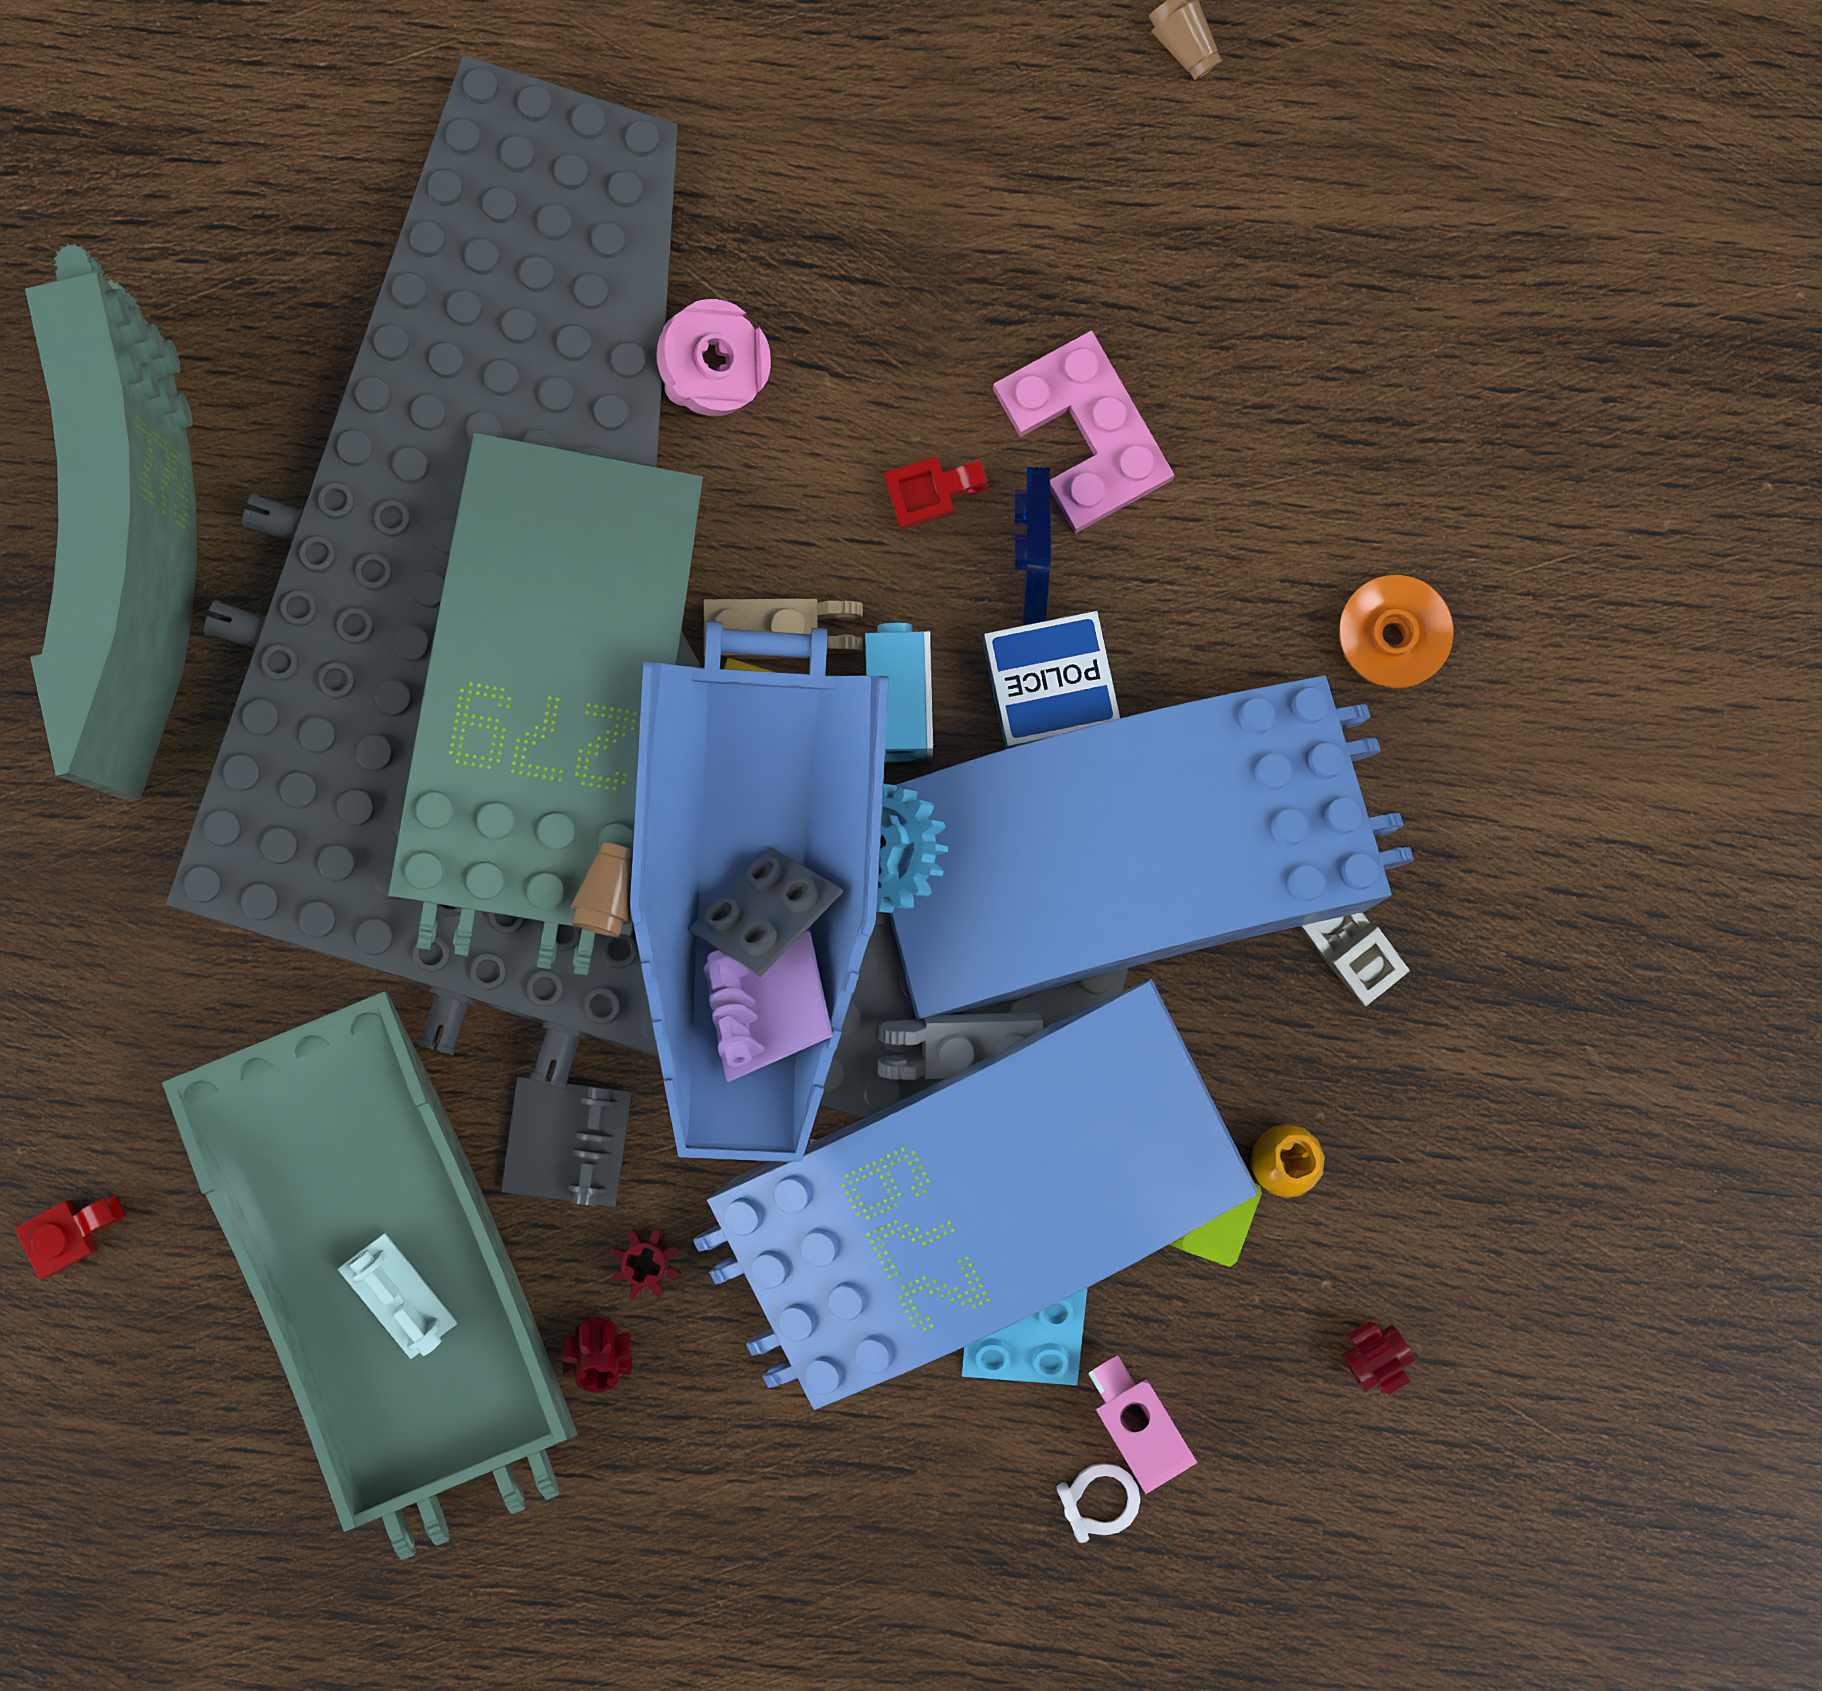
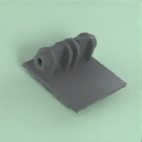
(765, 911)
(566, 1142)

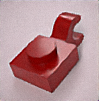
(925, 492)
(64, 1234)

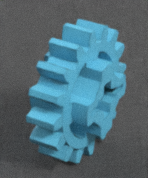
(906, 849)

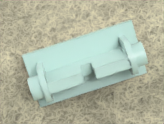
(398, 1296)

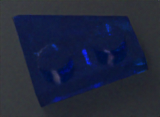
(1033, 548)

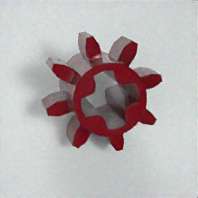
(631, 1269)
(596, 1355)
(1378, 1358)

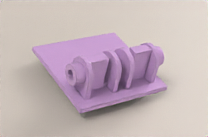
(767, 1014)

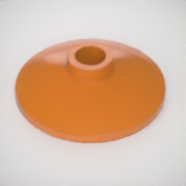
(1418, 615)

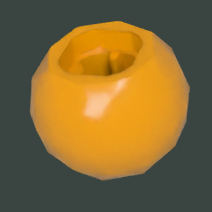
(1287, 1160)

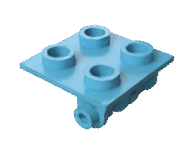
(1034, 1349)

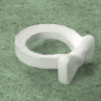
(1085, 1525)

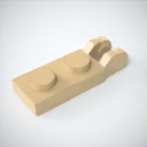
(785, 617)

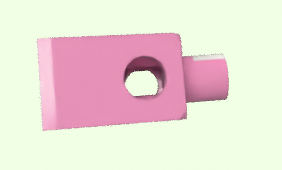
(1156, 1451)

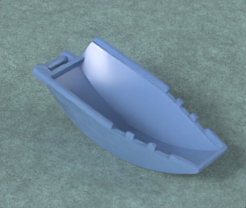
(721, 779)

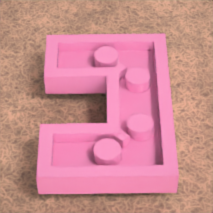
(1125, 453)

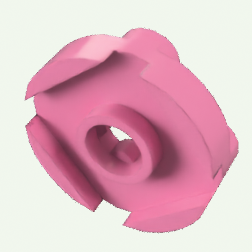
(690, 379)

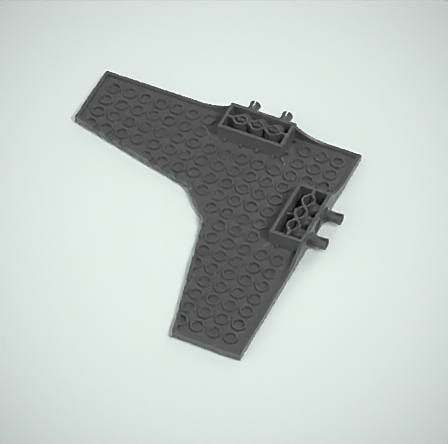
(515, 314)

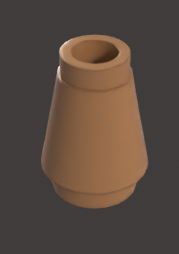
(1186, 35)
(605, 893)

